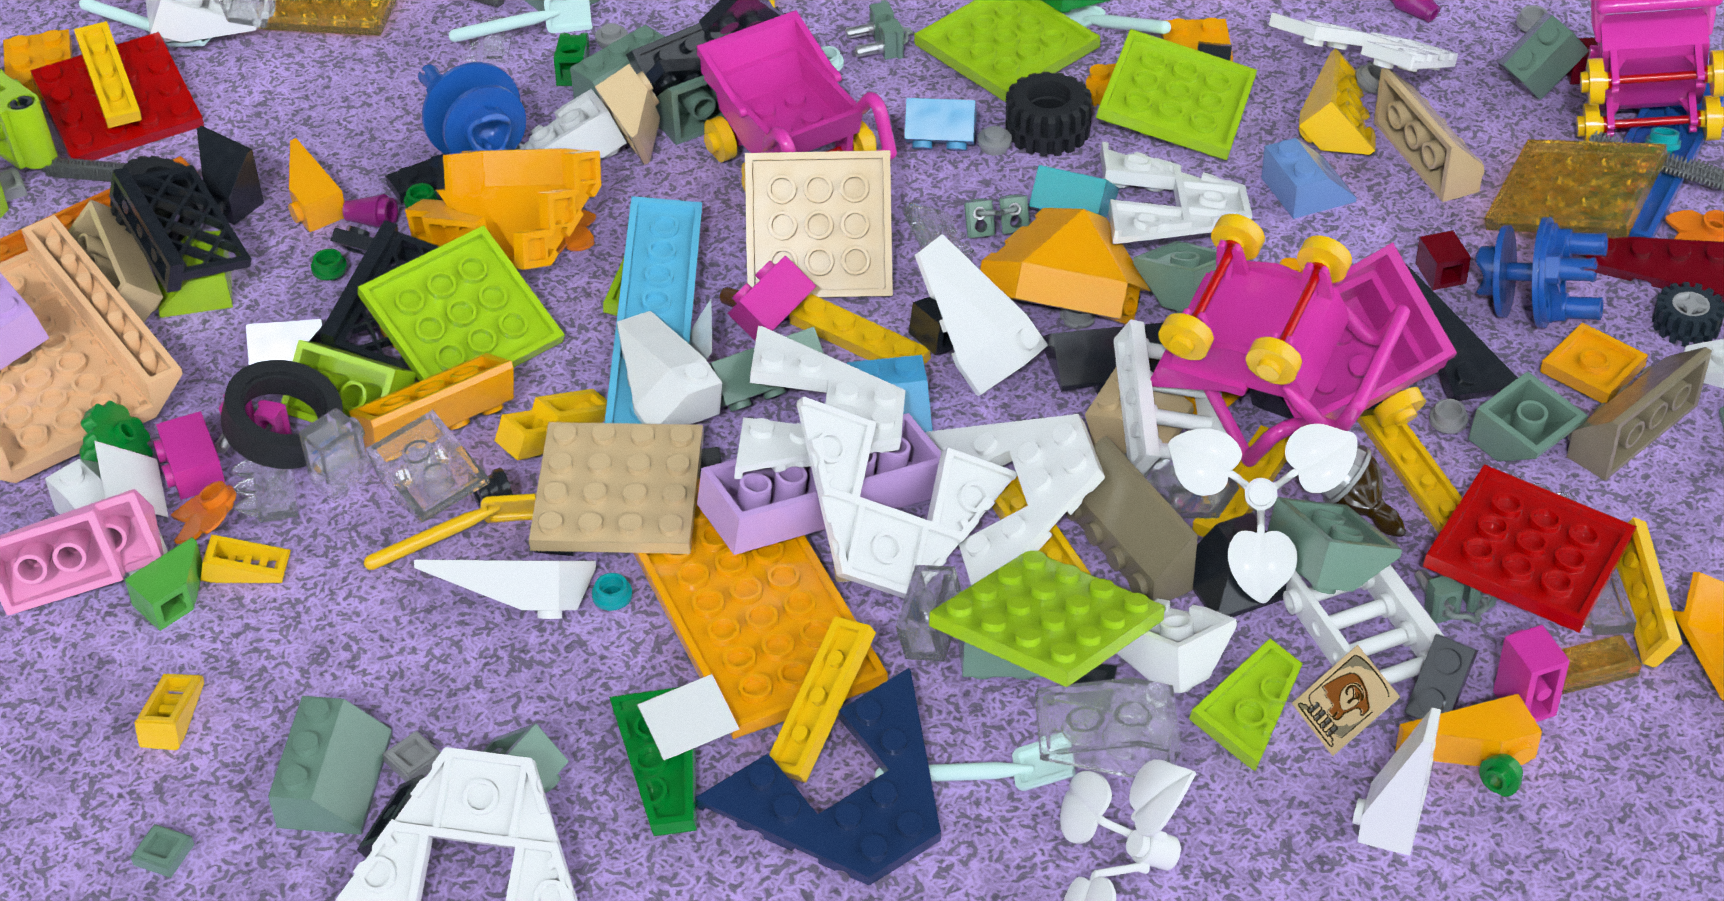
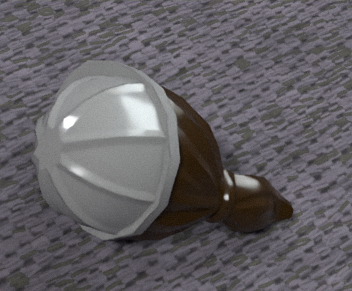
(1363, 494)

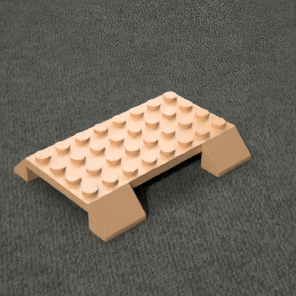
(92, 355)

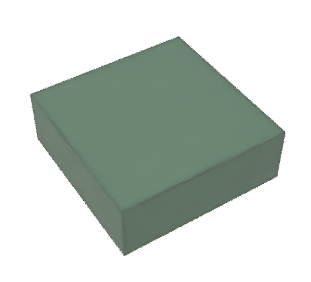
(162, 850)

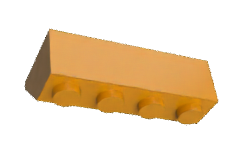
(453, 394)

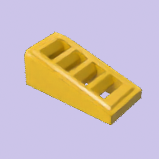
(221, 564)
(167, 716)

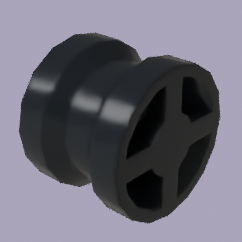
(498, 486)

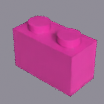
(772, 298)
(189, 454)
(1534, 669)

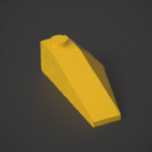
(1334, 113)

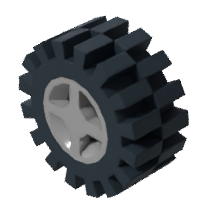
(1688, 314)

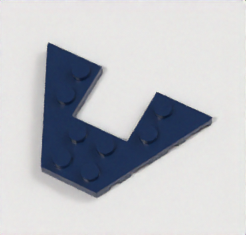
(870, 828)

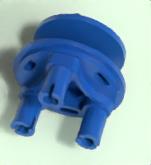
(472, 108)
(1548, 272)

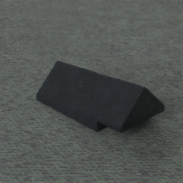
(1088, 356)

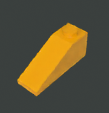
(313, 193)
(1481, 731)

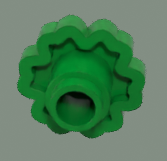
(115, 427)

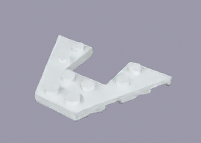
(1384, 48)
(1197, 199)
(793, 365)
(1055, 473)
(876, 541)
(471, 801)

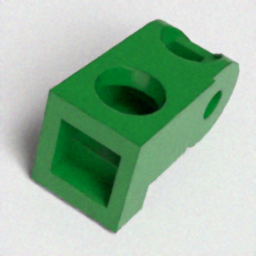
(568, 52)

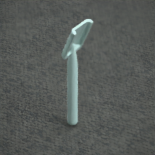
(1096, 16)
(559, 17)
(131, 19)
(1026, 768)

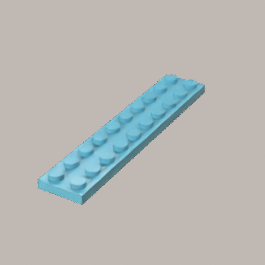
(655, 278)

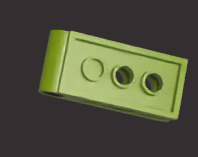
(23, 127)

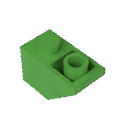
(168, 585)

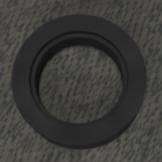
(273, 377)

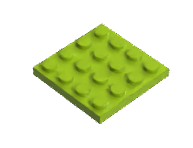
(1006, 41)
(1177, 94)
(459, 306)
(1047, 617)

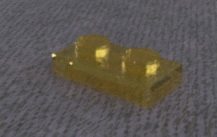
(1599, 663)

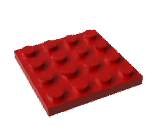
(157, 87)
(1530, 547)

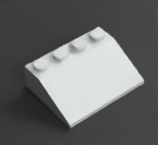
(190, 20)

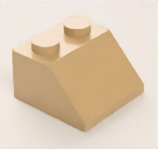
(633, 108)
(1106, 418)

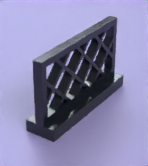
(152, 230)
(350, 309)

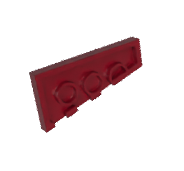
(1664, 262)

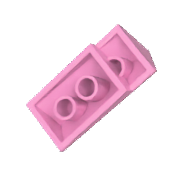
(77, 551)

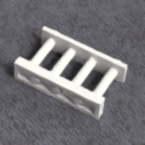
(1137, 399)
(1391, 601)

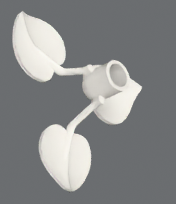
(1206, 460)
(1154, 798)

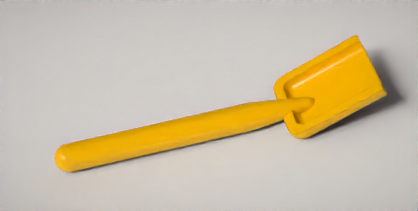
(492, 510)

